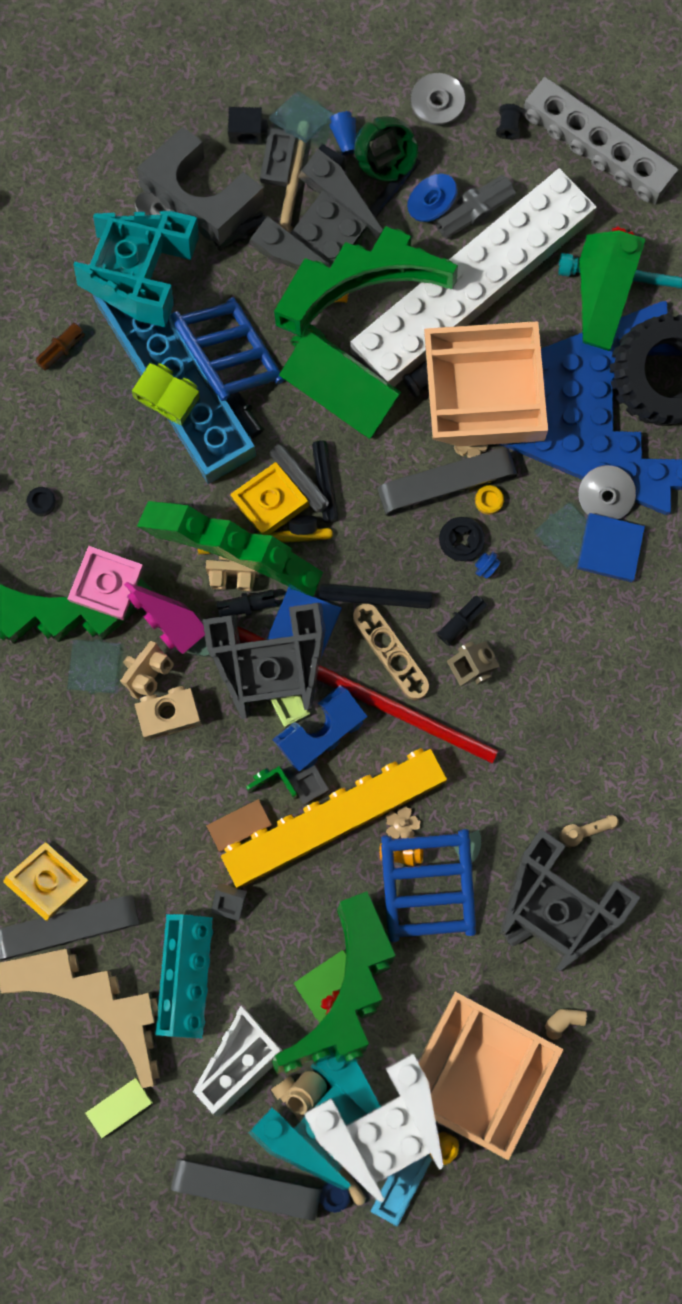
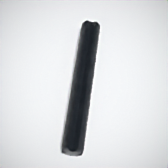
(375, 596)

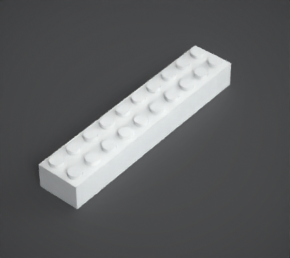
(485, 273)

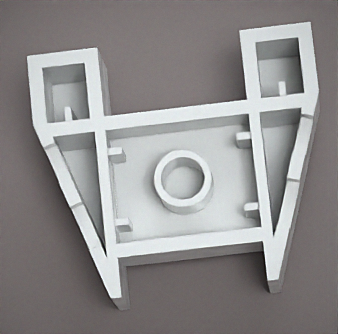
(386, 1136)

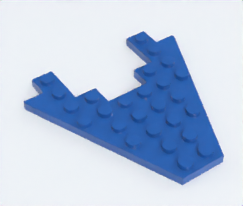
(582, 417)

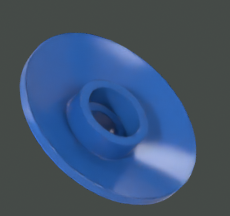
(432, 197)

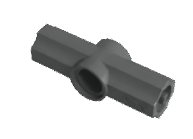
(475, 206)

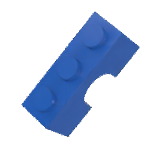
(341, 717)

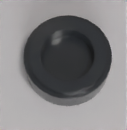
(41, 501)
(303, 525)

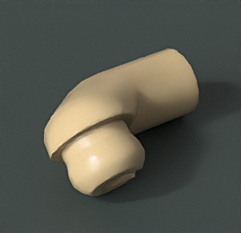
(561, 1020)

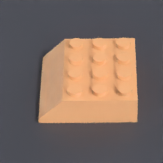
(486, 384)
(485, 1074)

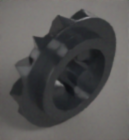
(461, 526)

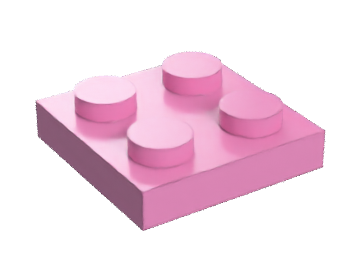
(102, 581)

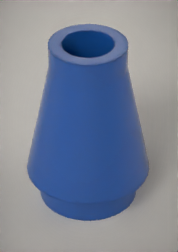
(344, 130)

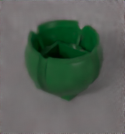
(392, 162)

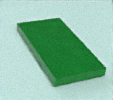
(339, 383)

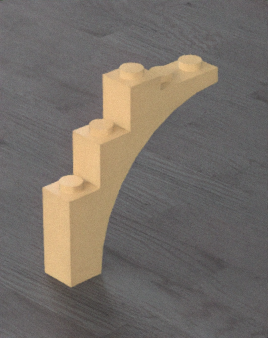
(127, 1016)

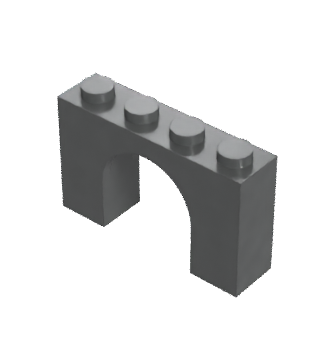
(216, 215)

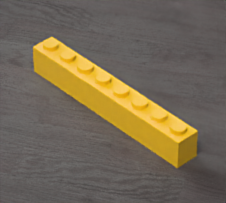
(333, 818)

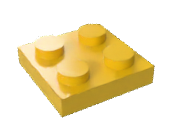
(269, 499)
(45, 881)

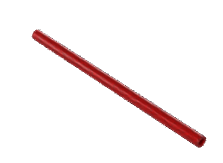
(395, 709)

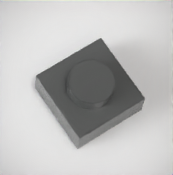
(309, 785)
(228, 902)

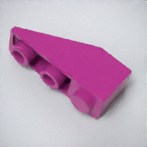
(175, 620)

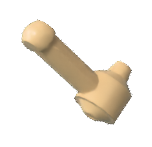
(573, 835)

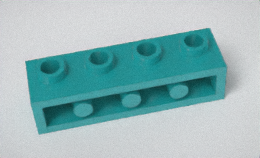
(184, 976)

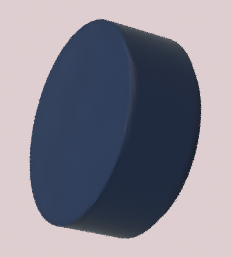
(334, 1198)

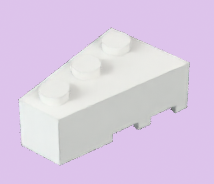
(237, 1065)

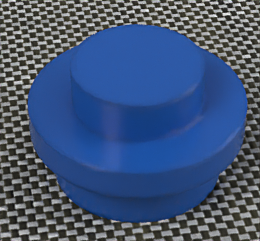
(487, 565)

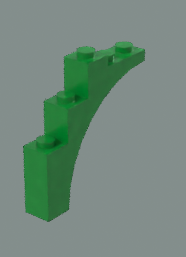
(390, 260)
(226, 539)
(57, 616)
(340, 1029)

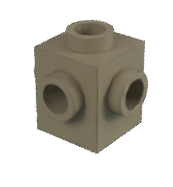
(473, 663)

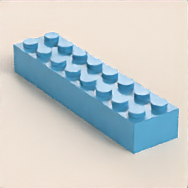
(211, 429)

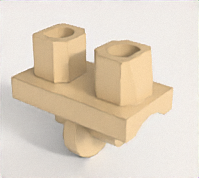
(220, 570)
(142, 670)

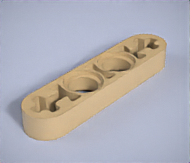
(393, 650)

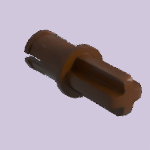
(60, 346)

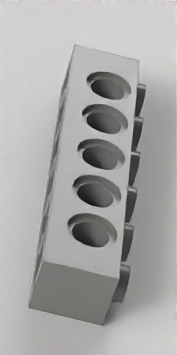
(594, 127)

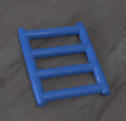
(210, 367)
(392, 874)

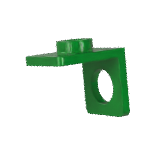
(265, 776)

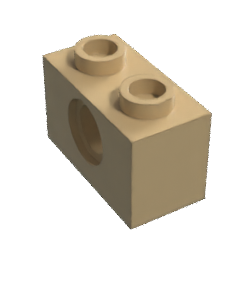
(185, 715)

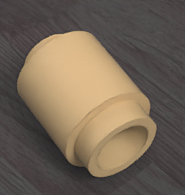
(305, 1093)

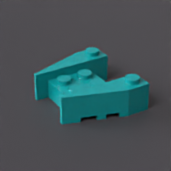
(128, 256)
(298, 1144)

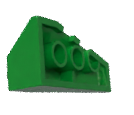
(606, 277)

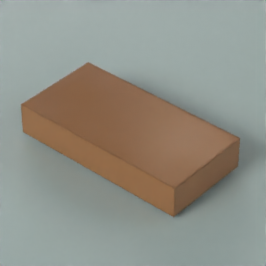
(238, 825)

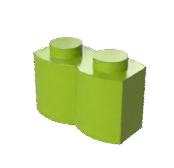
(166, 393)

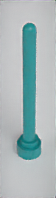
(570, 265)

